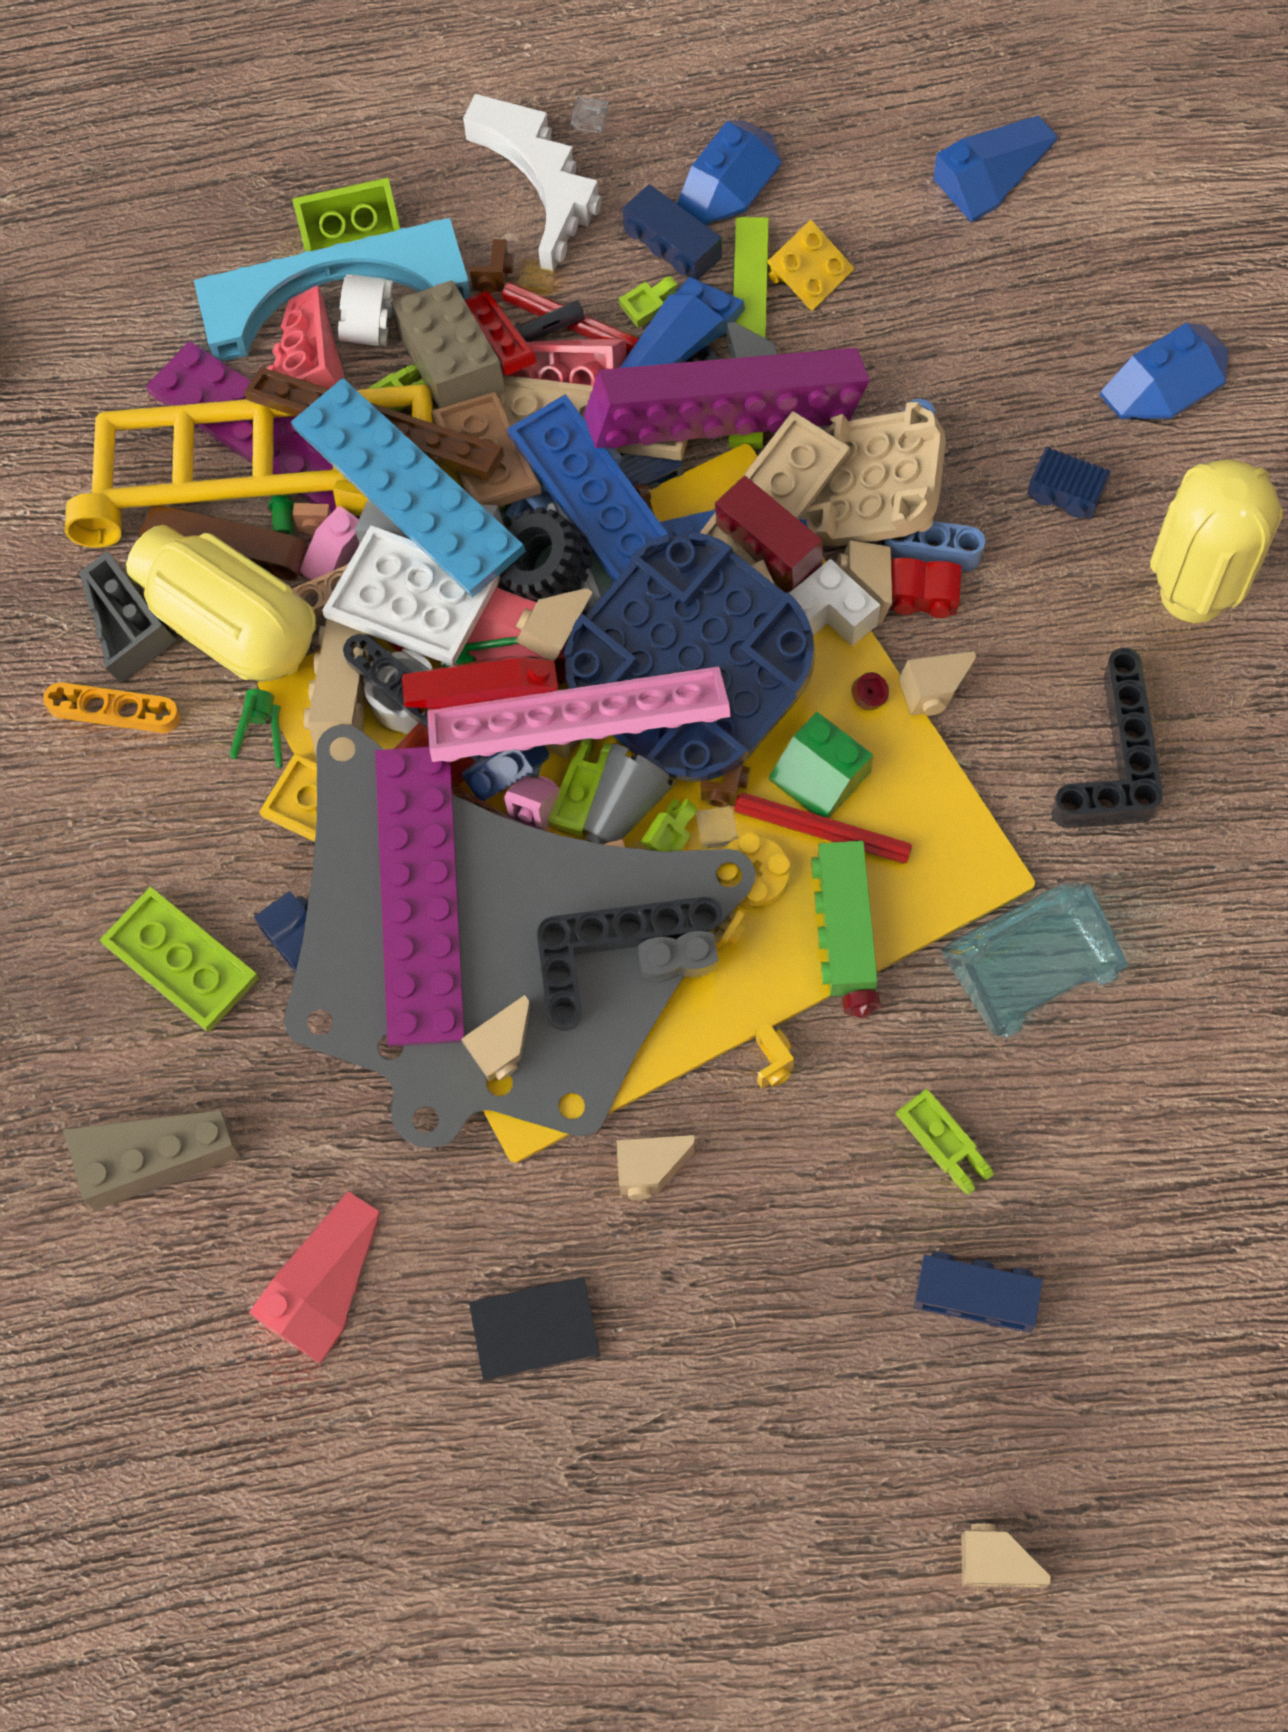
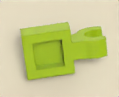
(644, 302)
(668, 829)

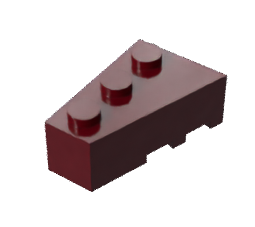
(769, 533)

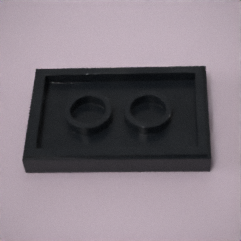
(534, 1329)

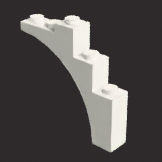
(525, 140)

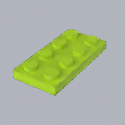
(179, 959)

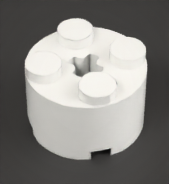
(365, 310)
(385, 709)

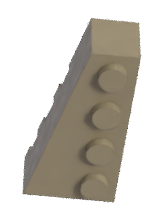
(145, 1154)

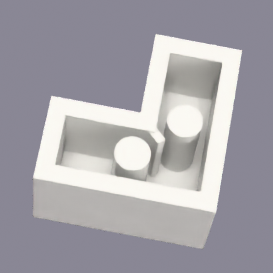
(837, 600)

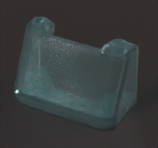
(1035, 955)

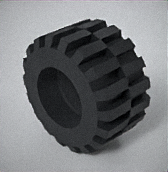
(566, 562)

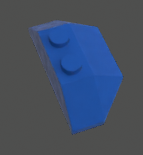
(730, 172)
(1169, 375)

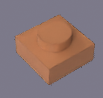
(310, 516)

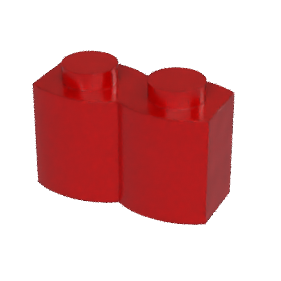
(925, 587)

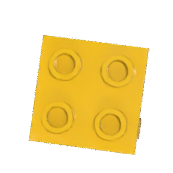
(809, 265)

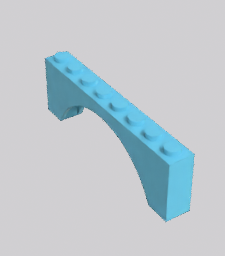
(242, 300)

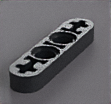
(393, 689)

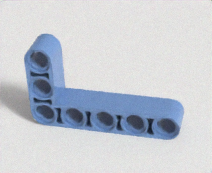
(948, 536)

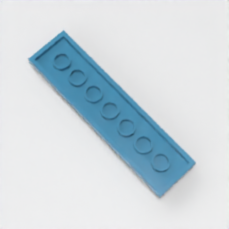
(408, 487)

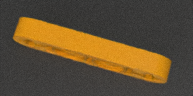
(110, 712)

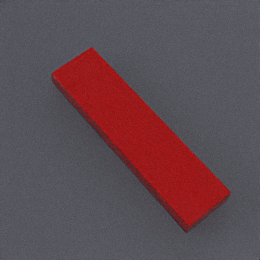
(501, 333)

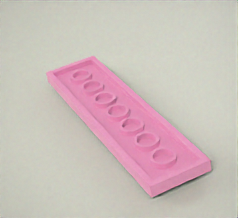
(577, 714)

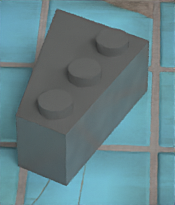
(123, 621)

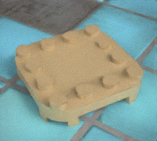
(885, 482)

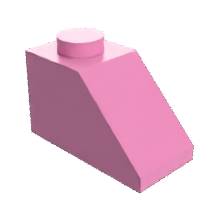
(331, 545)
(532, 801)

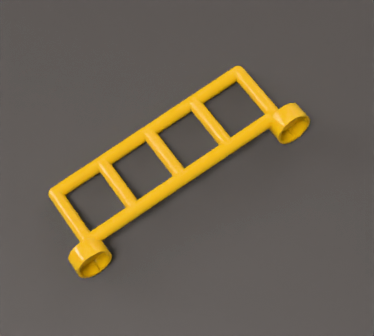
(96, 517)

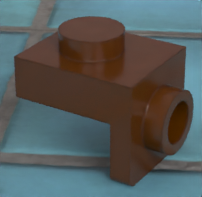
(493, 277)
(725, 794)

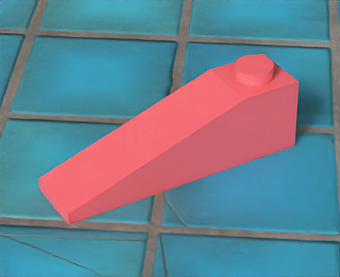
(308, 342)
(573, 360)
(499, 622)
(316, 1286)

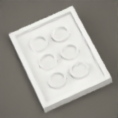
(405, 598)

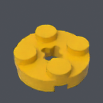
(772, 864)

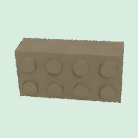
(447, 345)

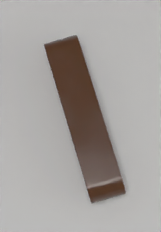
(271, 550)

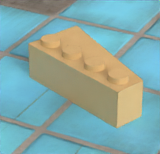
(338, 690)

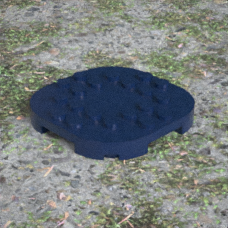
(689, 609)

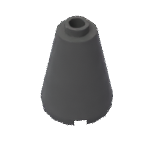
(624, 795)

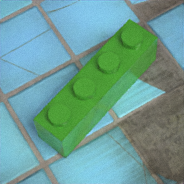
(846, 917)

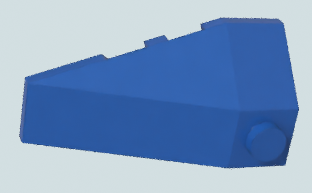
(988, 165)

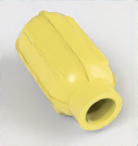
(1215, 538)
(222, 602)

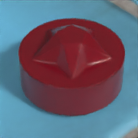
(870, 691)
(861, 1003)

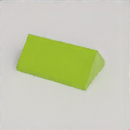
(346, 214)

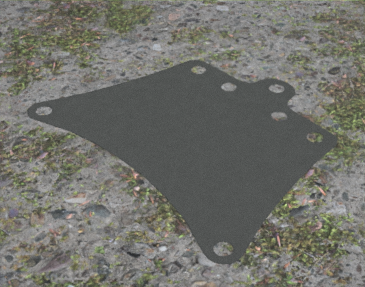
(505, 888)

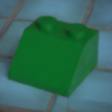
(821, 766)

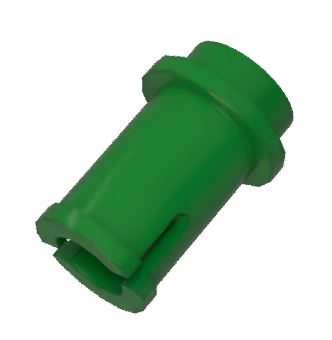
(281, 509)

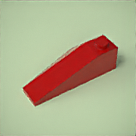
(479, 682)

